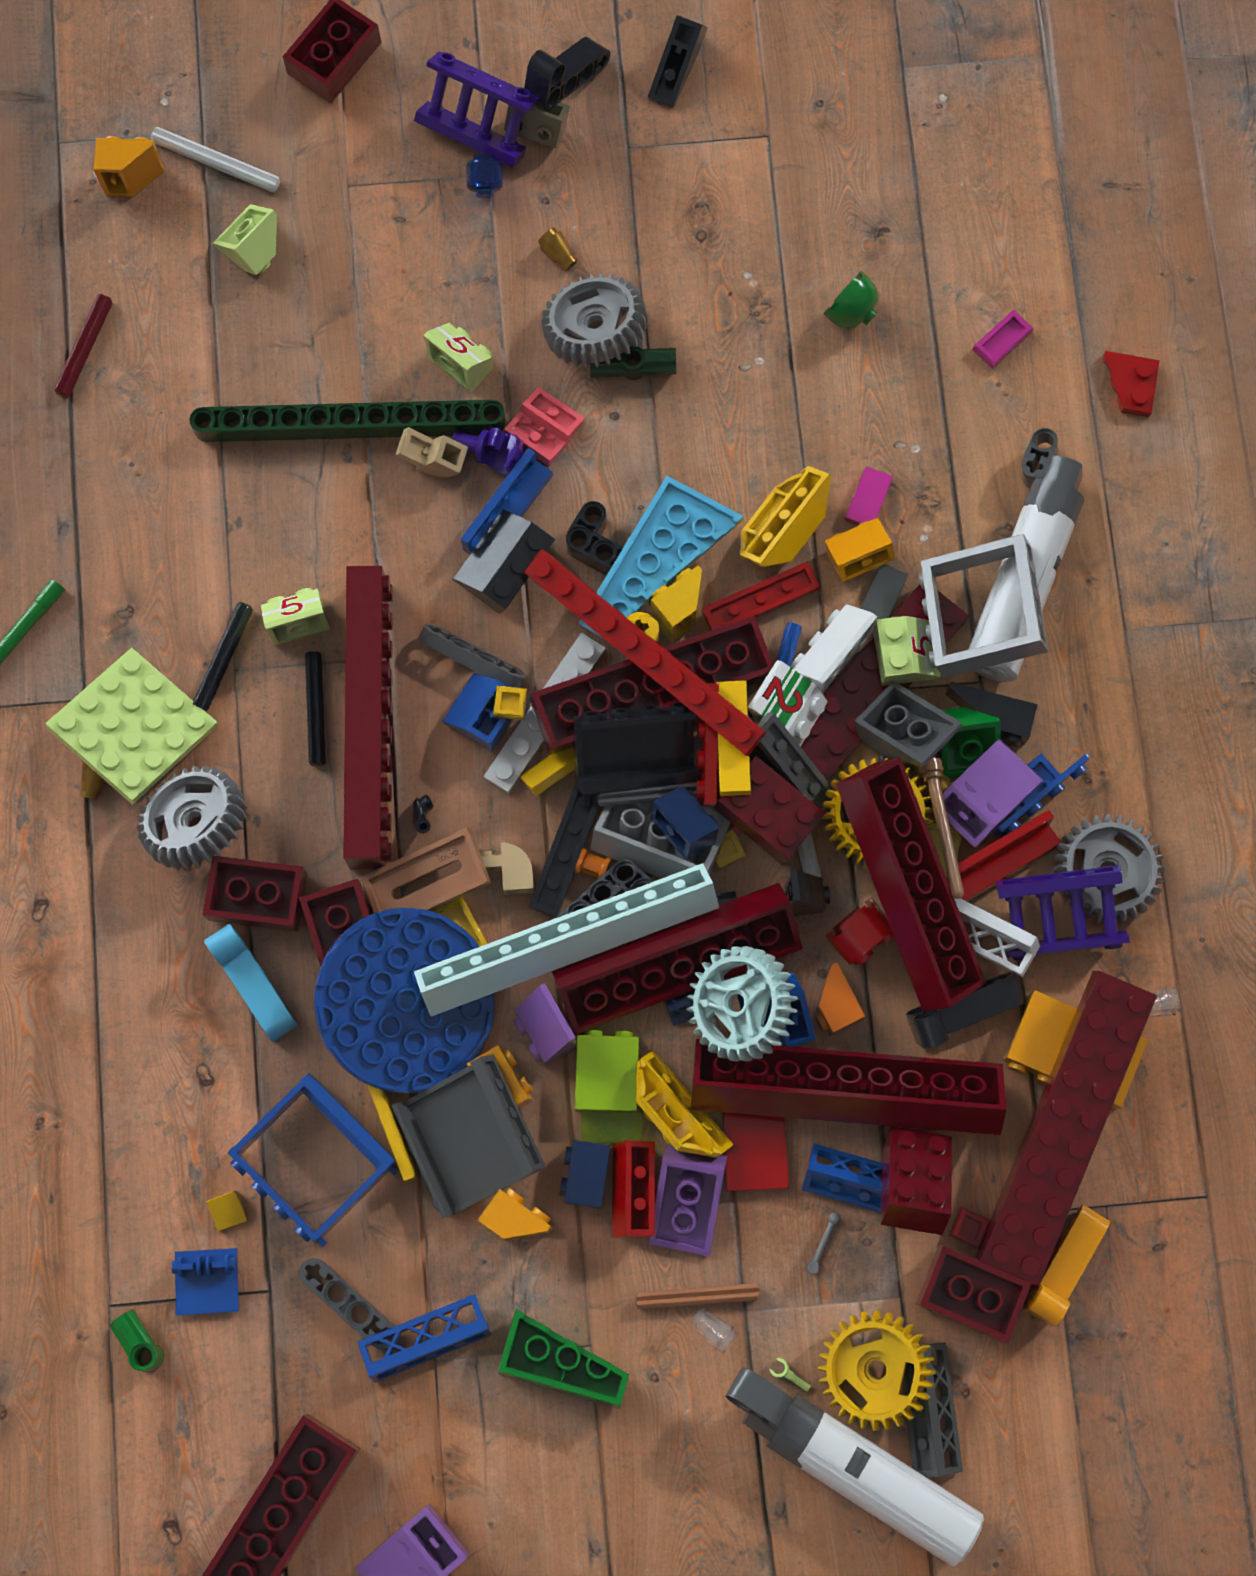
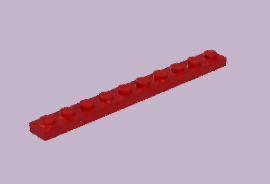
(645, 652)

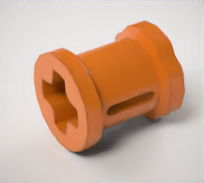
(592, 864)

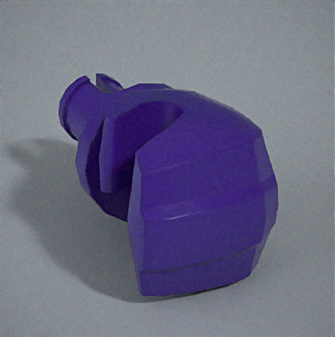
(493, 448)

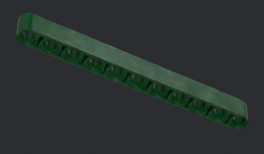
(336, 413)

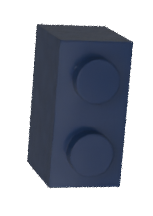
(684, 822)
(586, 1174)

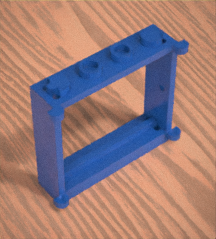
(346, 1124)

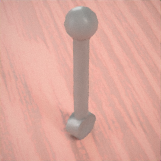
(813, 1266)

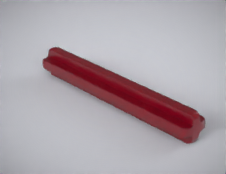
(83, 346)

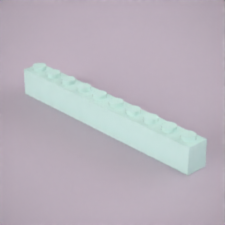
(566, 939)

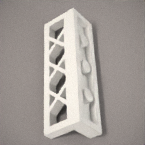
(1003, 932)

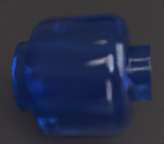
(484, 175)

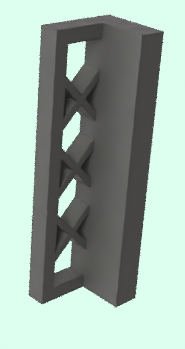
(924, 1431)

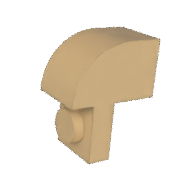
(432, 456)
(515, 869)

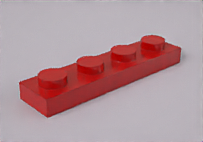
(762, 597)
(707, 761)

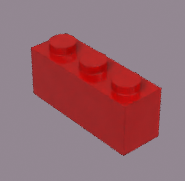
(633, 1189)

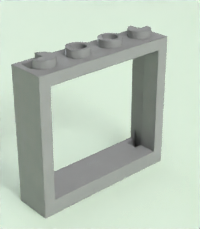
(997, 653)

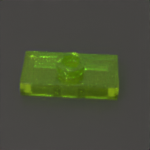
(611, 1126)

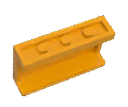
(1042, 1036)

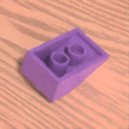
(545, 1026)
(687, 1201)

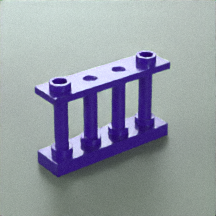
(458, 126)
(1074, 884)

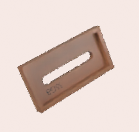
(455, 847)

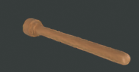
(932, 774)

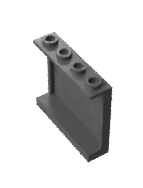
(468, 1137)

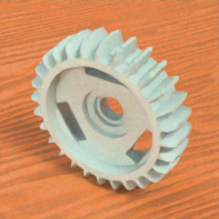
(715, 996)

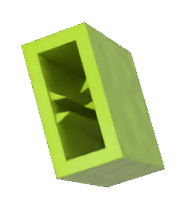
(606, 1072)

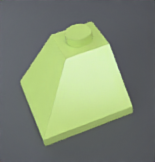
(250, 239)

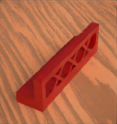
(1007, 855)

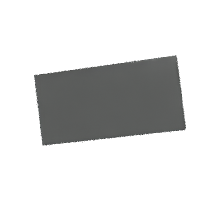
(884, 591)

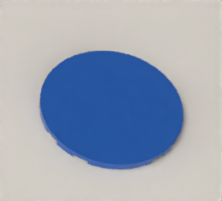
(374, 1008)

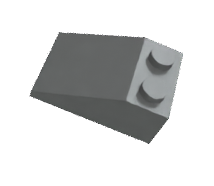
(905, 726)

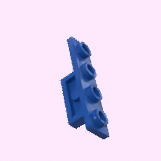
(1050, 786)

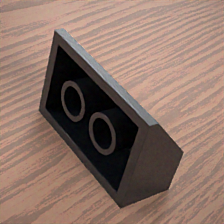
(499, 560)

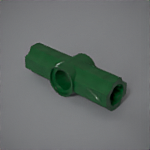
(652, 362)

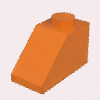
(837, 1003)

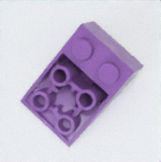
(988, 793)
(417, 1549)

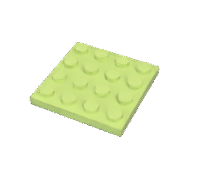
(131, 725)

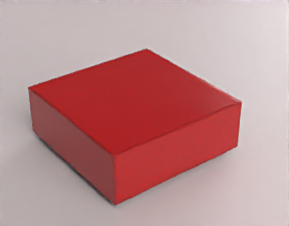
(969, 1227)

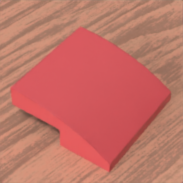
(545, 425)

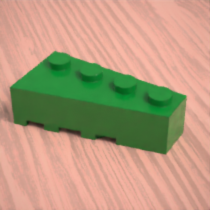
(558, 1364)

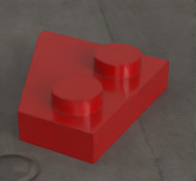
(1133, 381)

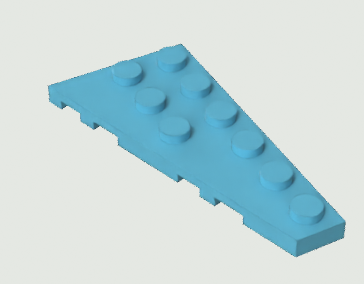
(666, 541)

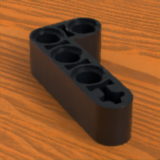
(559, 77)
(593, 535)
(611, 885)
(994, 997)

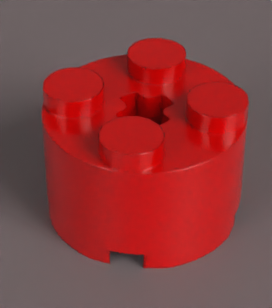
(861, 932)

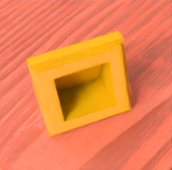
(227, 1210)

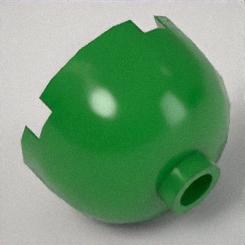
(854, 303)

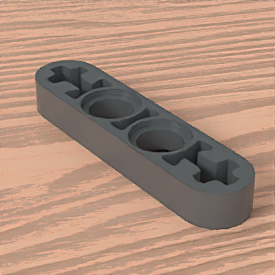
(471, 655)
(351, 1300)

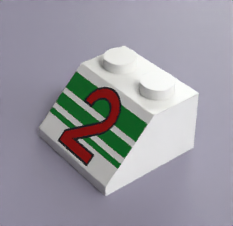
(791, 698)

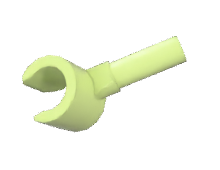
(790, 1376)

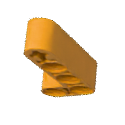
(1066, 1265)

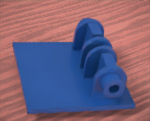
(206, 1281)

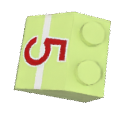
(458, 355)
(294, 616)
(903, 650)

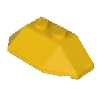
(786, 518)
(668, 1106)

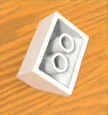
(835, 646)

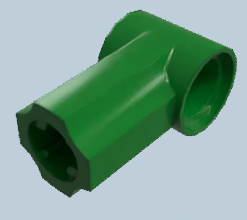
(135, 1339)

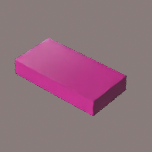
(1002, 339)
(868, 496)

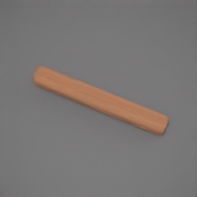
(698, 1296)

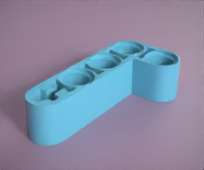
(251, 982)

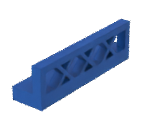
(513, 495)
(839, 1182)
(426, 1350)

